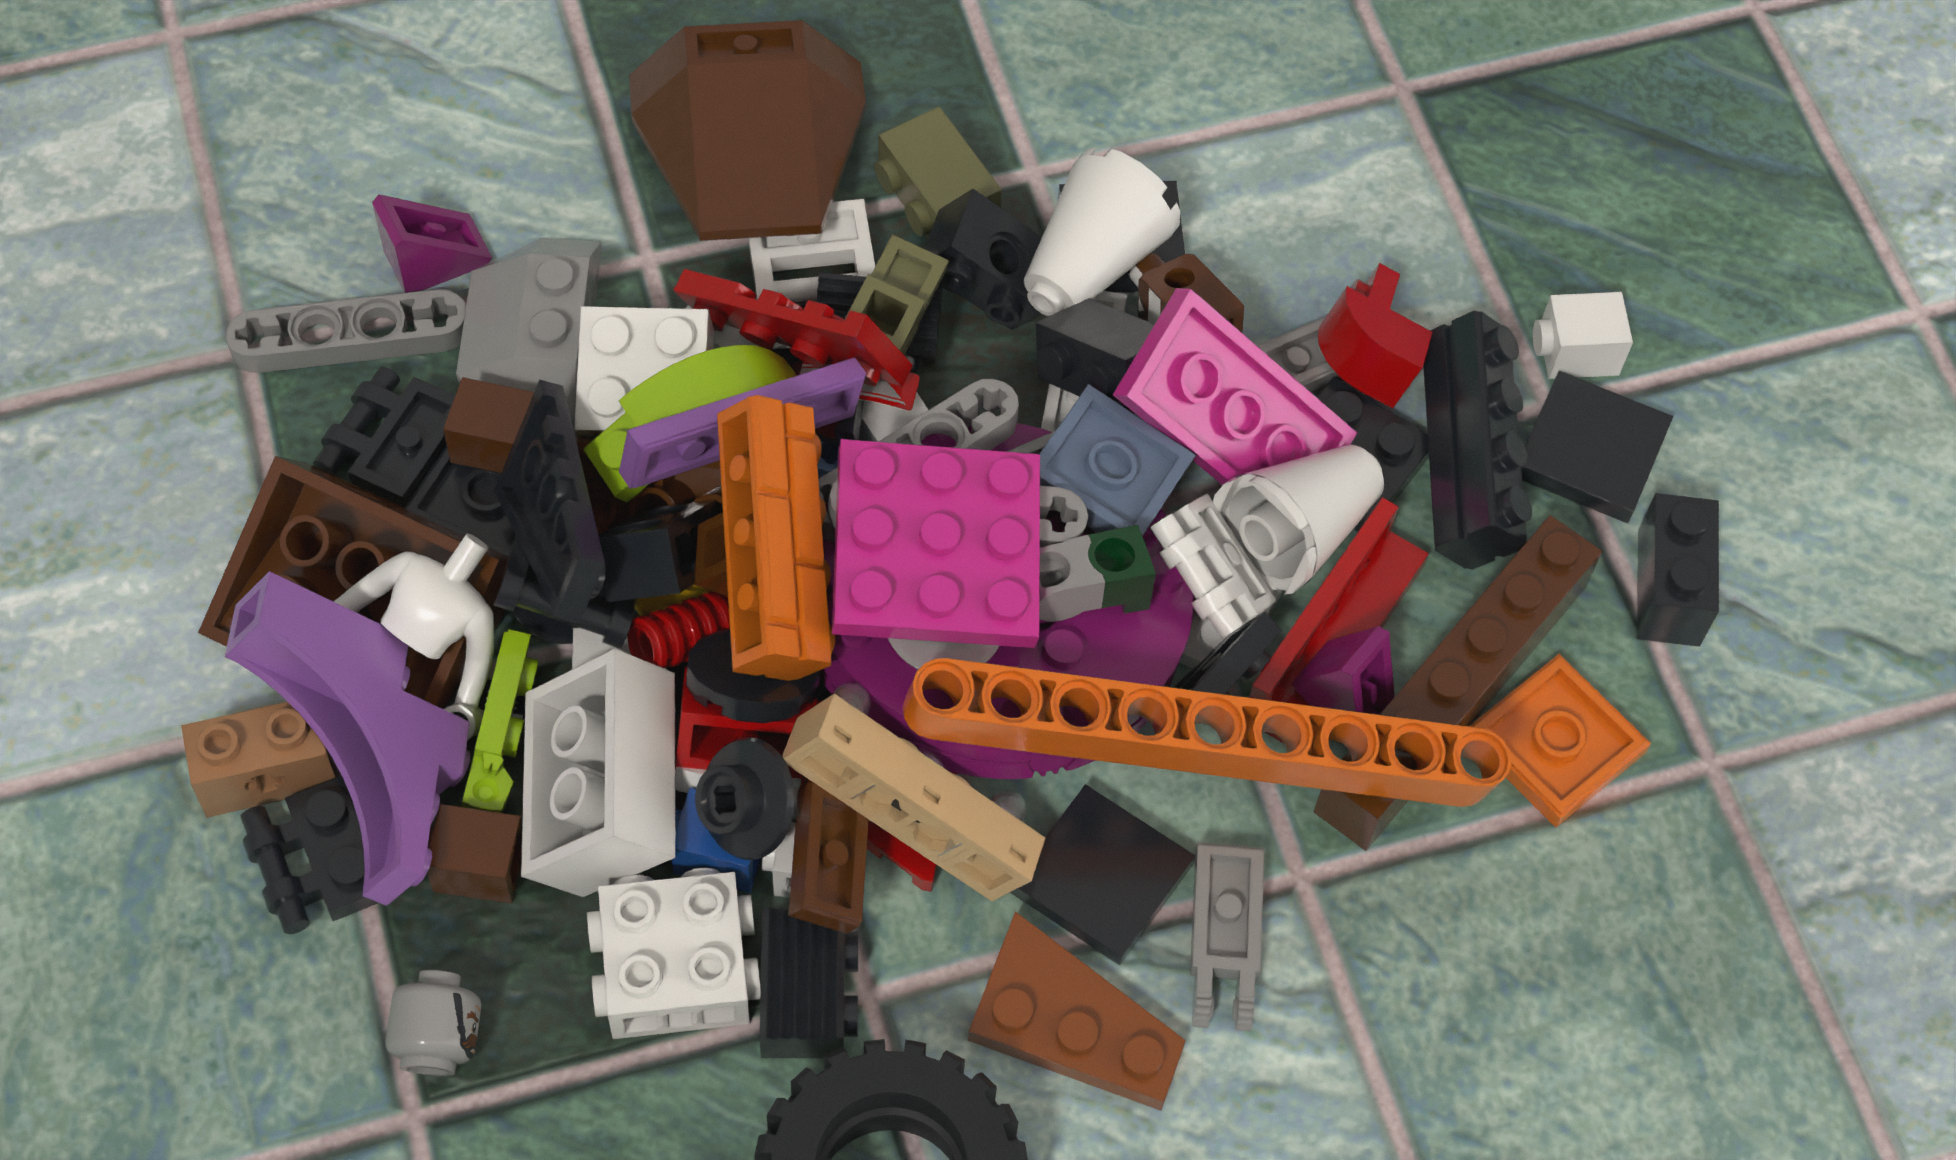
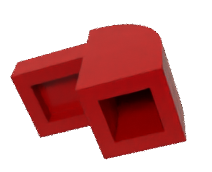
(1372, 343)

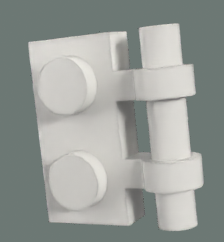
(1212, 565)

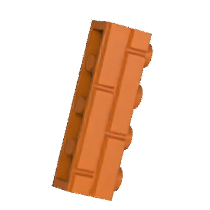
(774, 539)

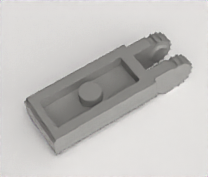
(1226, 928)

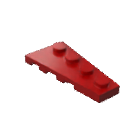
(810, 332)

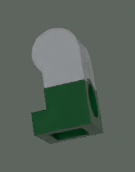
(1095, 574)

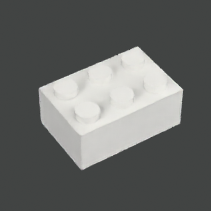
(599, 774)

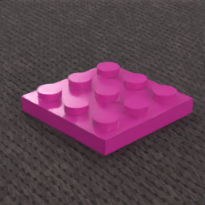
(937, 544)

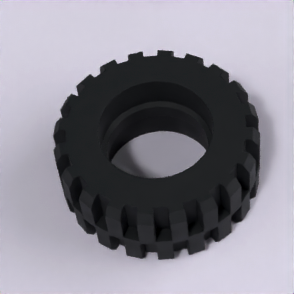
(894, 1094)

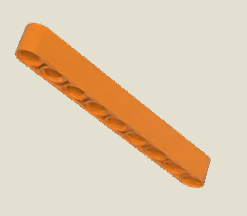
(1178, 746)

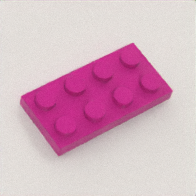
(1224, 394)

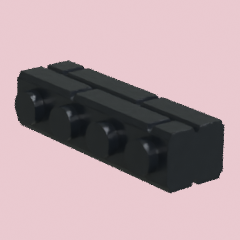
(1475, 441)

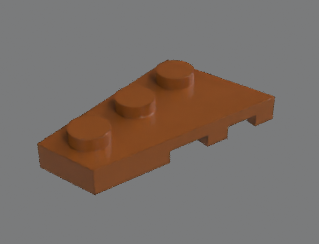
(1072, 1020)

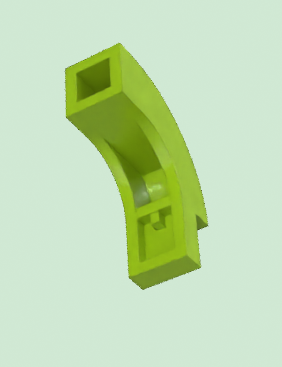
(680, 388)

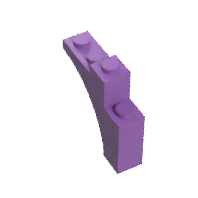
(350, 689)

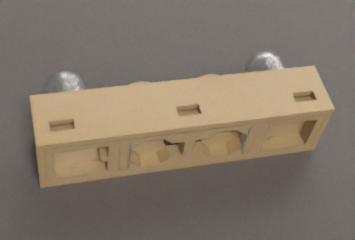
(914, 796)

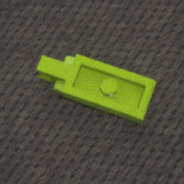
(499, 732)

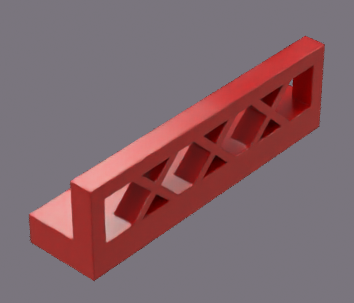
(1353, 598)

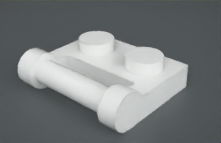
(842, 241)

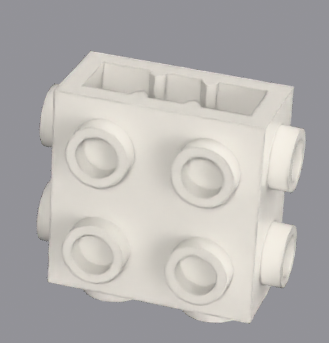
(673, 954)

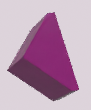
(427, 242)
(1350, 673)

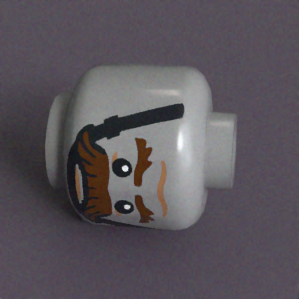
(433, 1024)

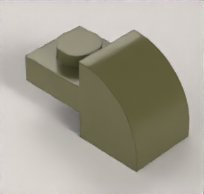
(900, 290)

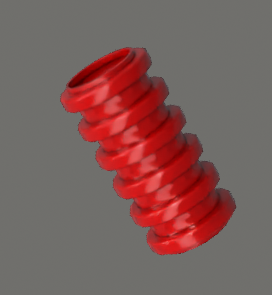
(670, 633)

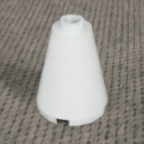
(1098, 230)
(1299, 511)

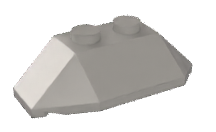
(527, 316)

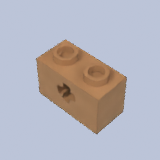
(254, 758)

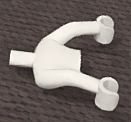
(432, 610)

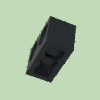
(653, 551)

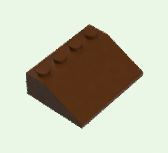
(327, 540)

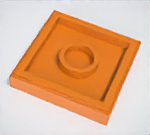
(1562, 739)

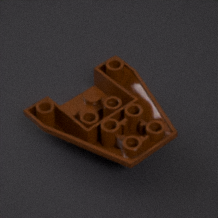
(750, 125)

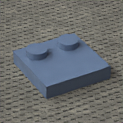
(1112, 463)

